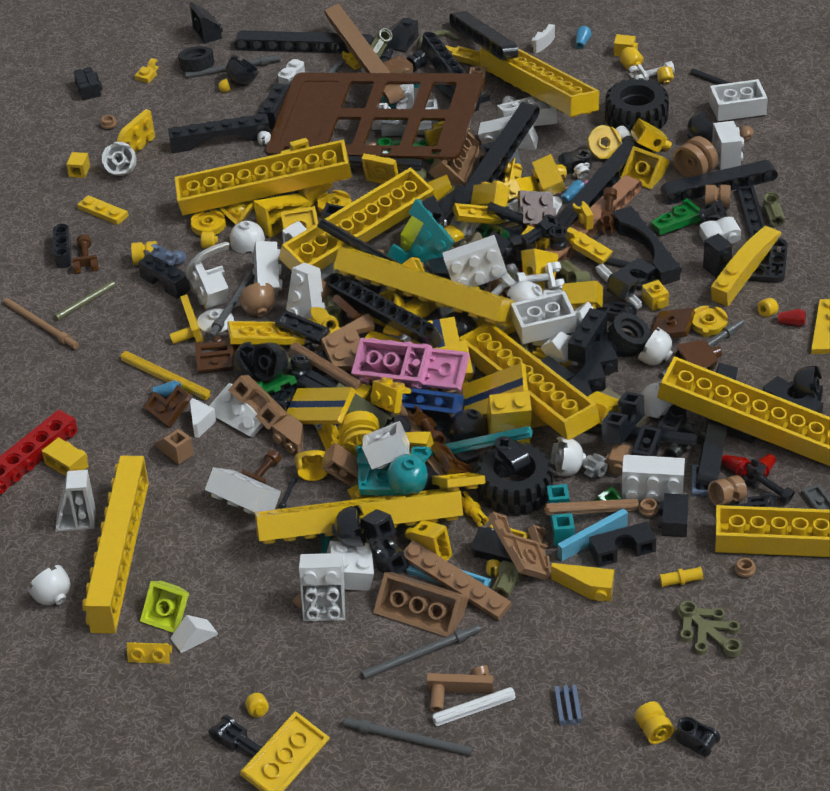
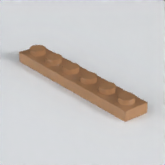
(456, 580)

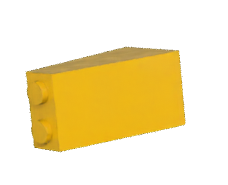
(509, 412)

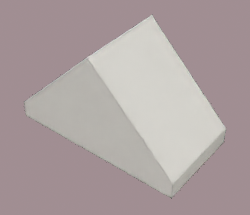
(202, 417)
(192, 632)

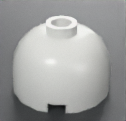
(119, 159)
(244, 236)
(524, 290)
(657, 348)
(652, 405)
(567, 457)
(50, 586)

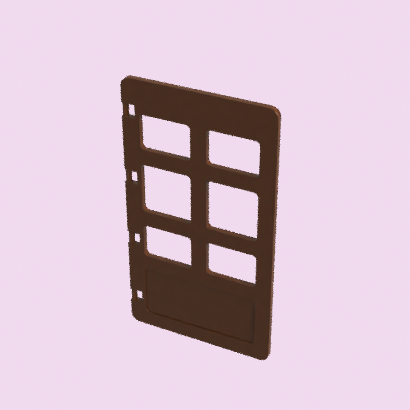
(317, 102)

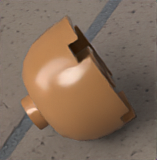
(257, 299)

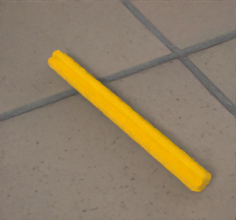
(164, 374)

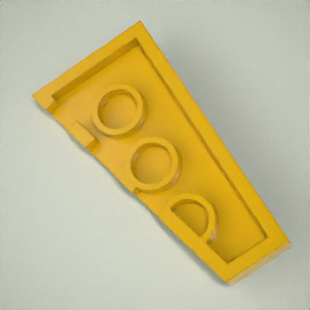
(821, 337)

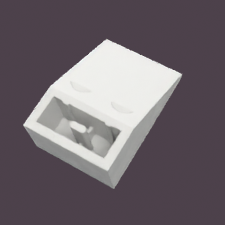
(322, 586)

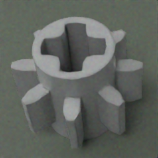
(595, 466)

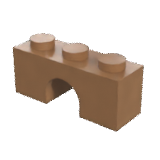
(249, 392)

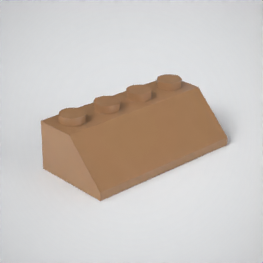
(460, 168)
(420, 604)

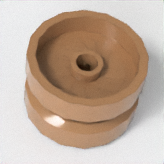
(695, 157)

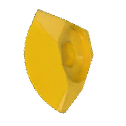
(238, 212)

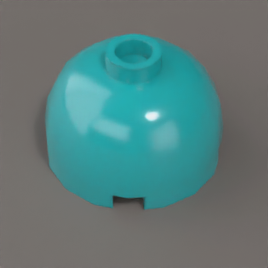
(407, 474)

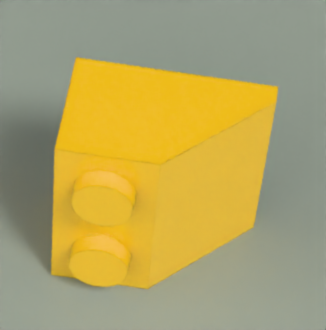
(645, 167)

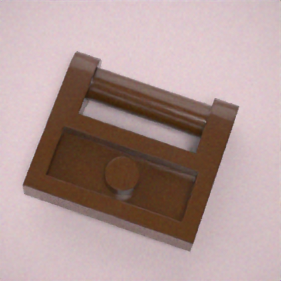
(215, 360)

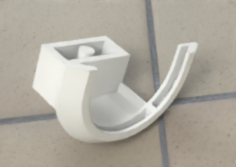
(209, 283)

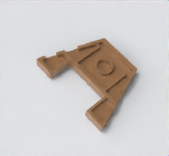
(343, 343)
(526, 554)

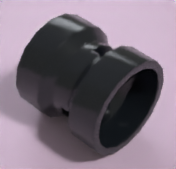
(417, 59)
(558, 238)
(299, 364)

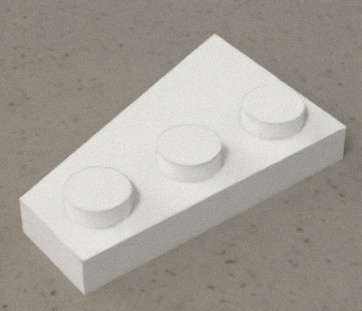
(236, 413)

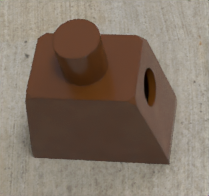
(698, 353)

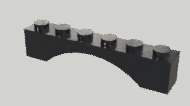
(189, 136)
(631, 225)

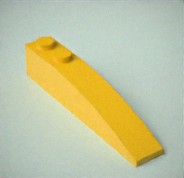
(743, 265)

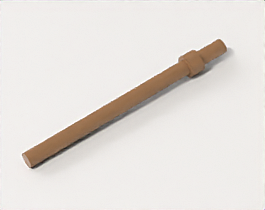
(62, 337)

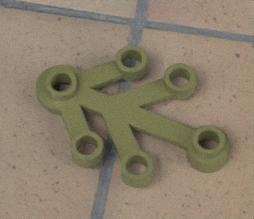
(690, 612)

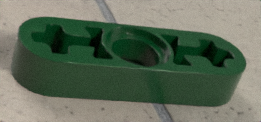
(486, 229)

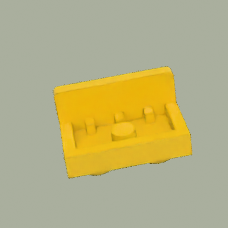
(388, 394)

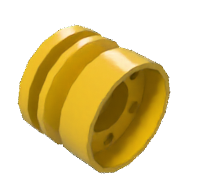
(354, 427)

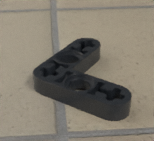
(769, 270)

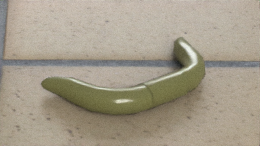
(440, 33)

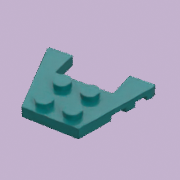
(430, 241)
(375, 480)

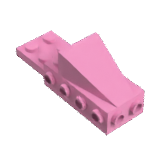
(409, 363)

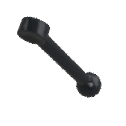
(283, 504)

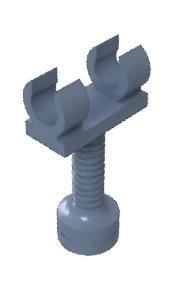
(168, 257)

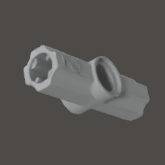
(397, 128)

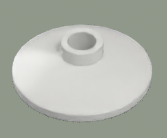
(207, 318)

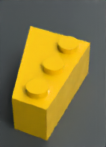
(269, 210)

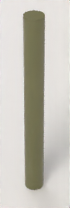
(85, 300)

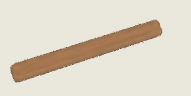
(326, 366)
(591, 506)

